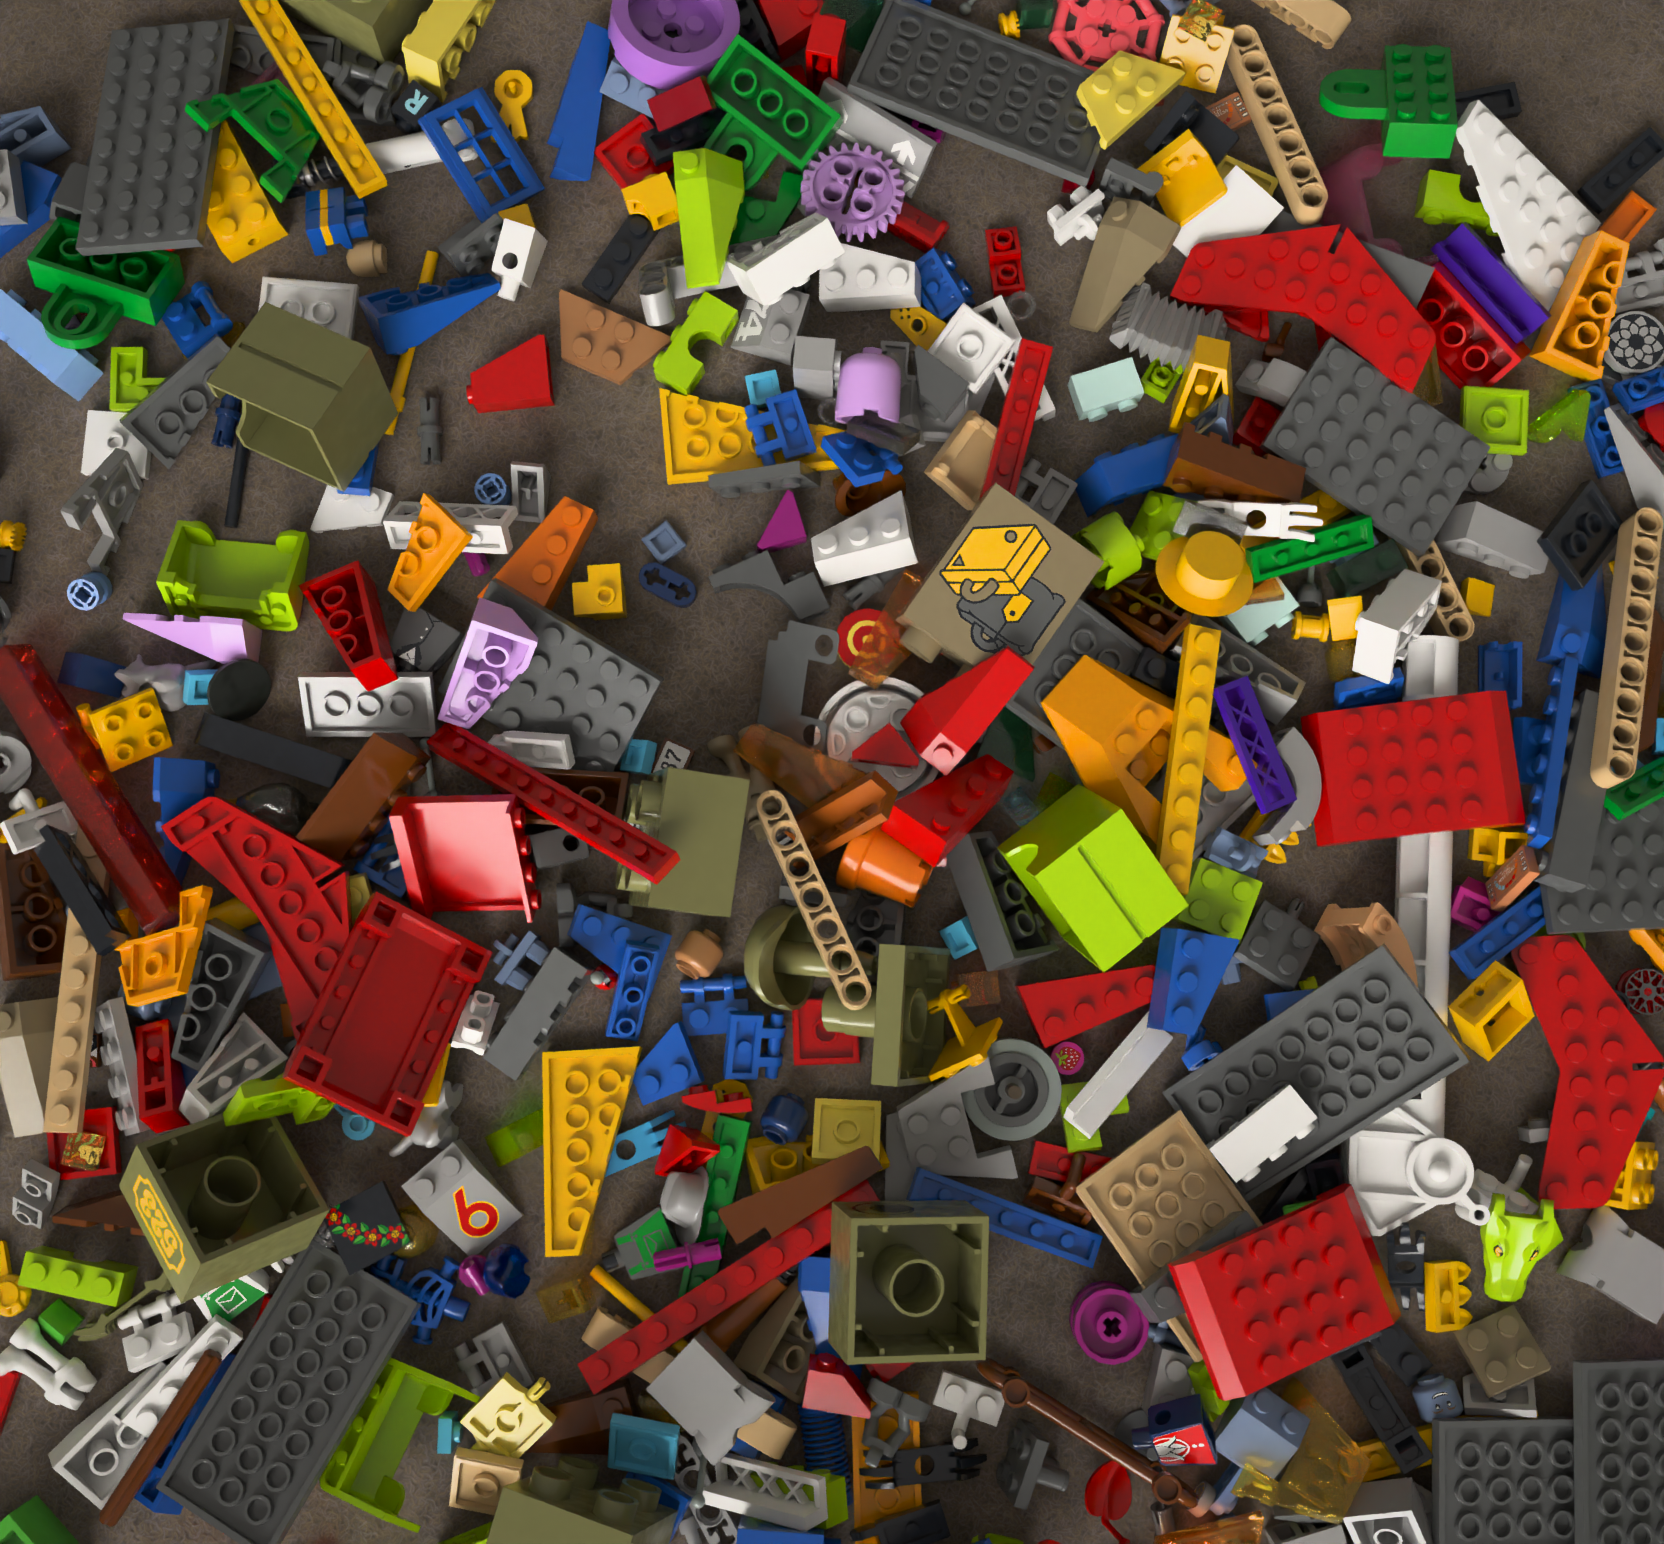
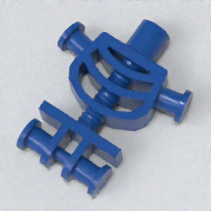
(446, 1304)

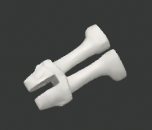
(70, 1375)

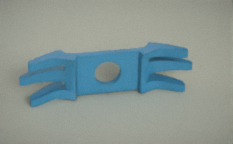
(644, 1140)

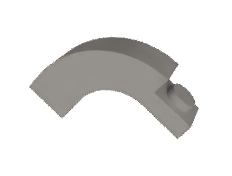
(1270, 380)
(1306, 782)

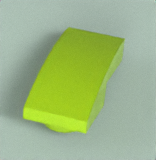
(1160, 380)

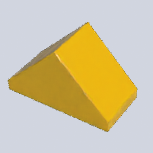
(1343, 616)

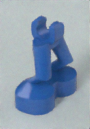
(1199, 1051)

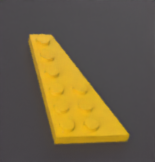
(714, 439)
(581, 1120)

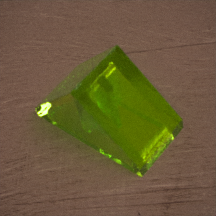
(517, 1138)

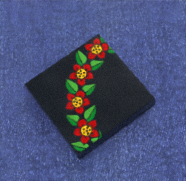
(367, 1228)

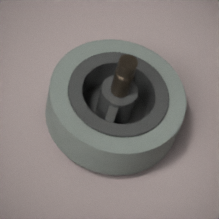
(1023, 1093)

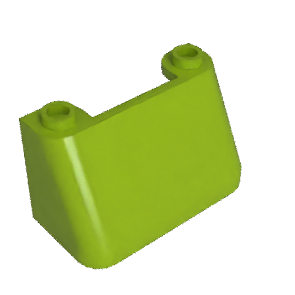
(234, 577)

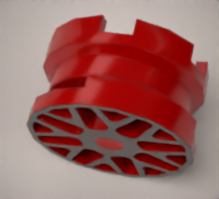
(1643, 990)

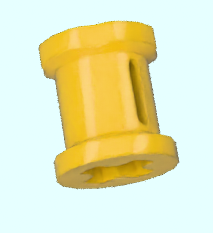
(1310, 626)

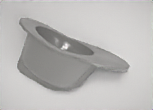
(684, 1202)

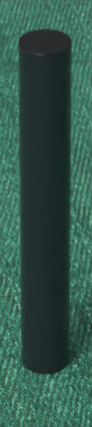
(236, 485)

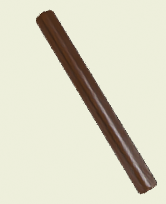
(160, 1437)

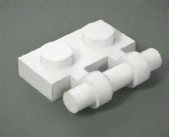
(158, 1341)

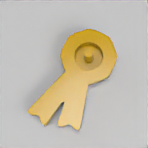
(514, 92)
(12, 1296)

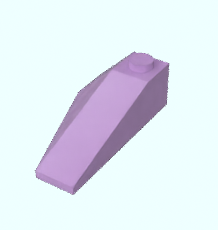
(210, 636)
(491, 657)

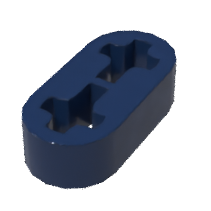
(671, 578)

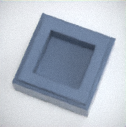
(664, 542)

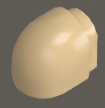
(367, 258)

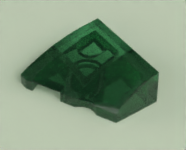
(1010, 743)

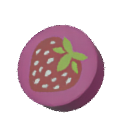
(1067, 1057)

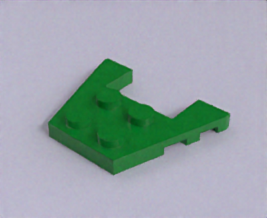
(274, 120)
(766, 218)

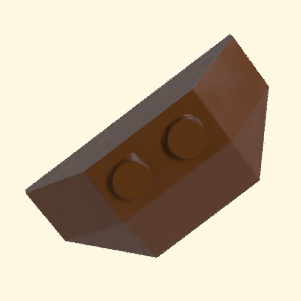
(1142, 610)

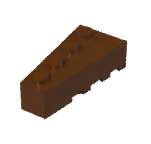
(1230, 472)

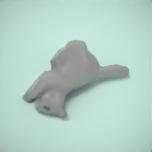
(165, 680)
(435, 1122)

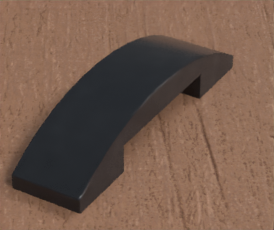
(1381, 1409)

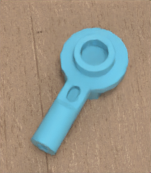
(355, 1125)

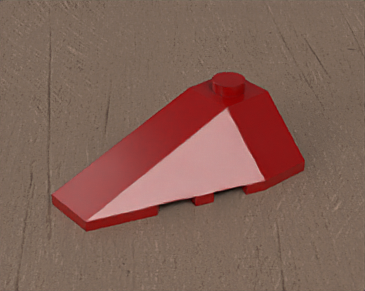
(954, 716)

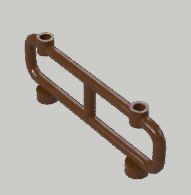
(1019, 1392)

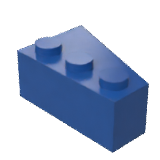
(1124, 474)
(1186, 978)

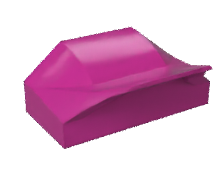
(1471, 905)

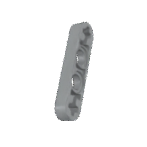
(729, 1527)

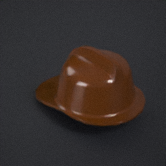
(852, 499)

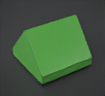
(60, 1321)

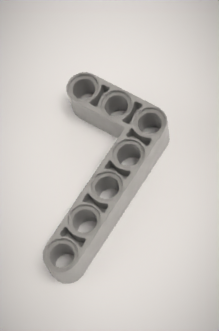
(665, 280)

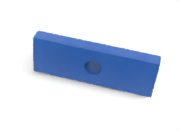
(1641, 390)
(1598, 442)
(634, 974)

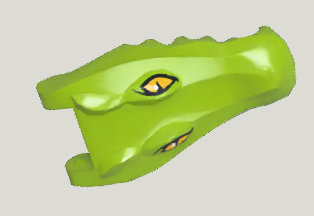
(1513, 1247)

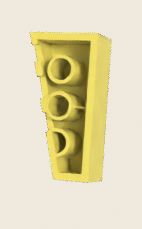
(439, 39)

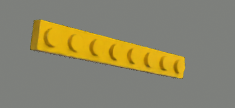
(315, 96)
(1187, 753)

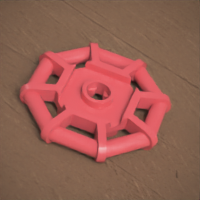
(1089, 38)

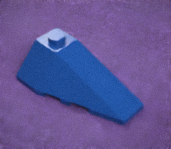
(414, 316)
(1576, 626)
(178, 787)
(814, 1291)

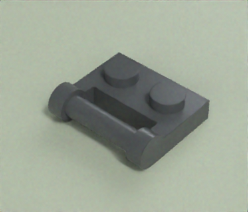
(1122, 177)

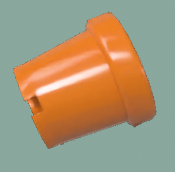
(883, 868)

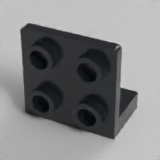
(1192, 115)

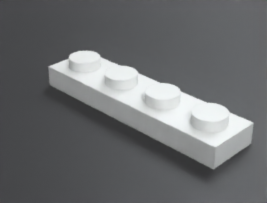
(156, 1398)

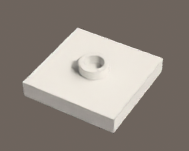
(971, 347)
(104, 435)

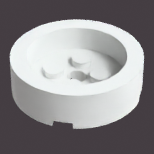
(858, 714)

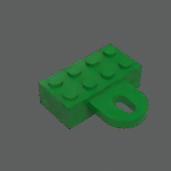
(1408, 95)
(766, 113)
(100, 285)

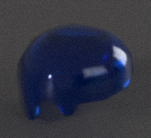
(505, 1271)

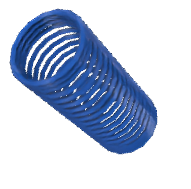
(804, 1412)

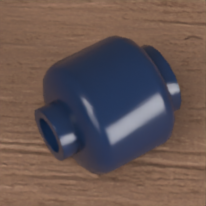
(784, 1119)

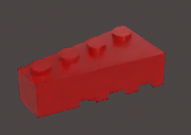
(789, 22)
(354, 620)
(947, 809)
(1081, 1002)

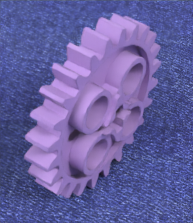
(879, 200)

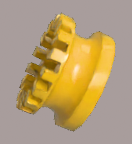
(1008, 25)
(12, 535)

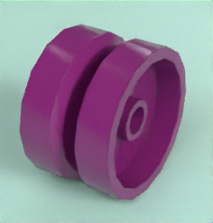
(1111, 1342)

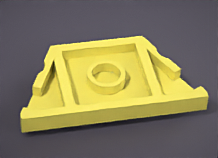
(1124, 93)

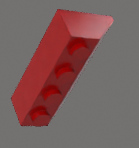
(1468, 340)

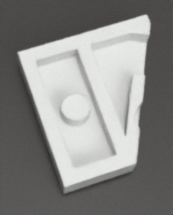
(351, 511)

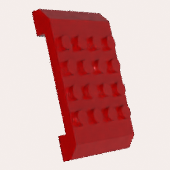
(1415, 768)
(386, 1014)
(1285, 1294)

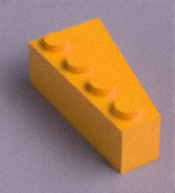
(1583, 309)

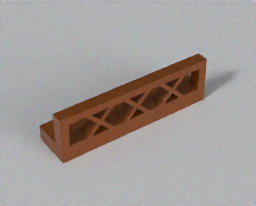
(845, 815)

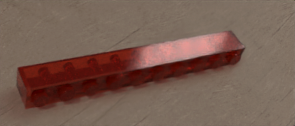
(89, 789)

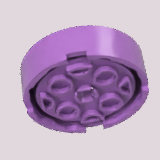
(666, 62)

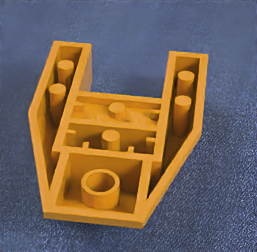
(1121, 739)

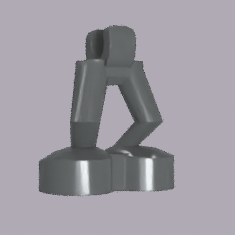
(378, 98)
(567, 904)
(907, 1409)

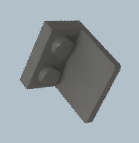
(472, 245)

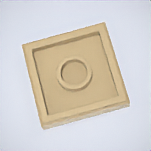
(480, 1479)

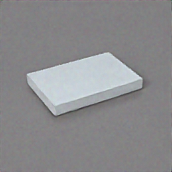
(1239, 213)
(321, 302)

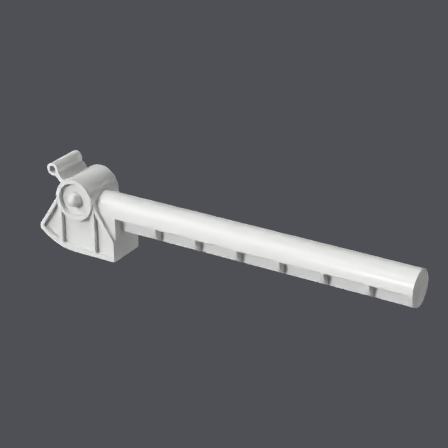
(1402, 1159)

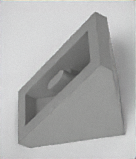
(530, 490)

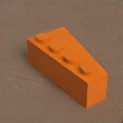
(549, 553)

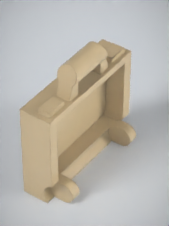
(964, 459)

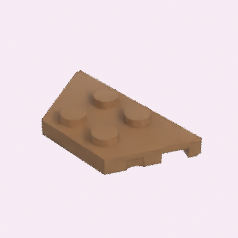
(605, 340)

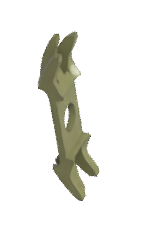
(108, 1322)

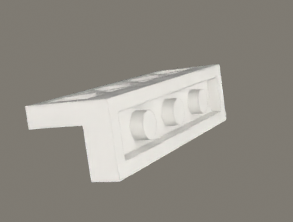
(1006, 323)
(488, 533)
(1116, 1077)
(768, 1501)

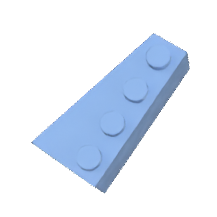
(25, 334)

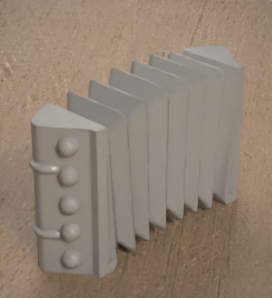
(1162, 327)

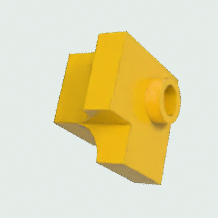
(653, 199)
(602, 595)
(1494, 846)

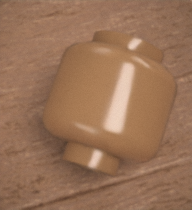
(699, 954)

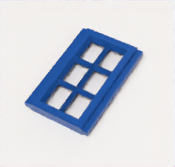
(496, 127)

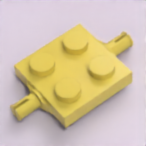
(509, 1417)

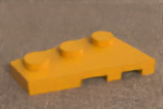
(430, 552)

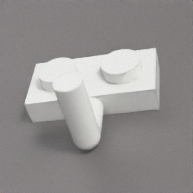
(23, 831)
(1486, 1184)
(969, 1401)

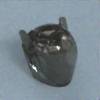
(279, 805)

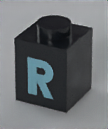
(412, 105)

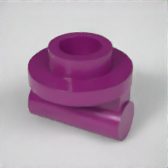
(472, 1273)

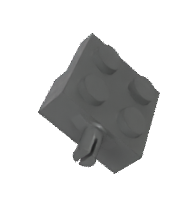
(1277, 943)

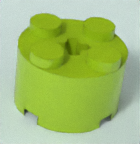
(1114, 545)

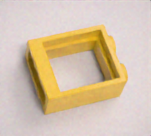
(1502, 1002)

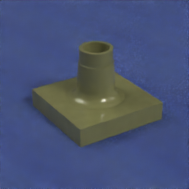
(897, 1013)

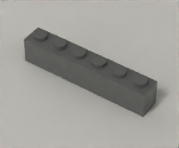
(1569, 854)

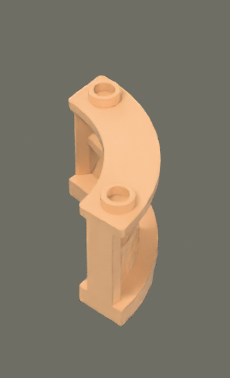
(1358, 931)

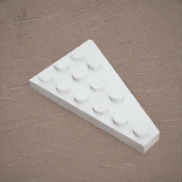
(1525, 202)

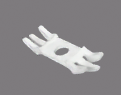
(1276, 517)

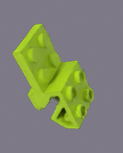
(273, 1098)

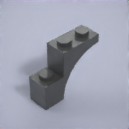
(758, 572)

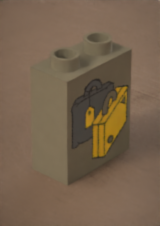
(997, 586)

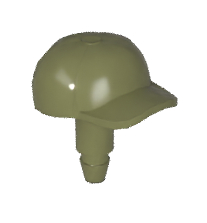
(785, 960)

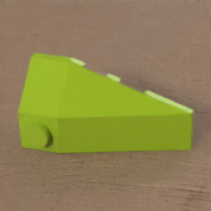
(708, 203)

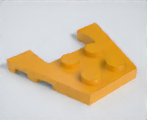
(163, 962)

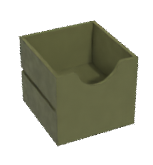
(305, 395)

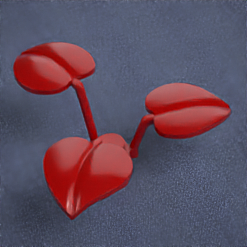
(1108, 1496)

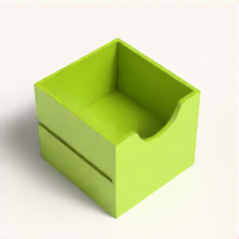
(1093, 876)

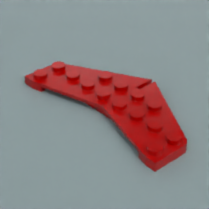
(1337, 291)
(281, 885)
(1597, 1091)

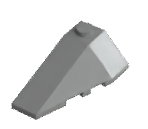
(1640, 459)

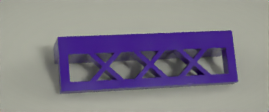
(1491, 283)
(1254, 741)

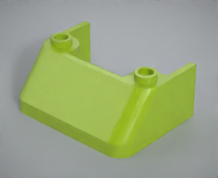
(379, 1436)

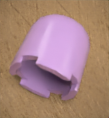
(868, 383)

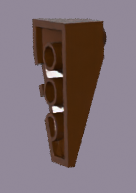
(29, 918)
(108, 1209)
(585, 1420)

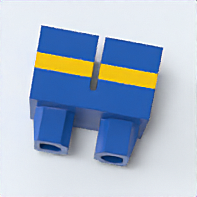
(334, 219)

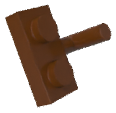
(1058, 1200)

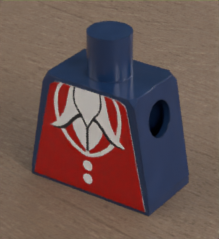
(1179, 1433)

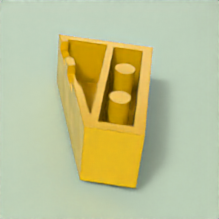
(1203, 381)

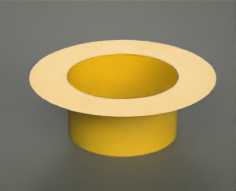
(1205, 574)

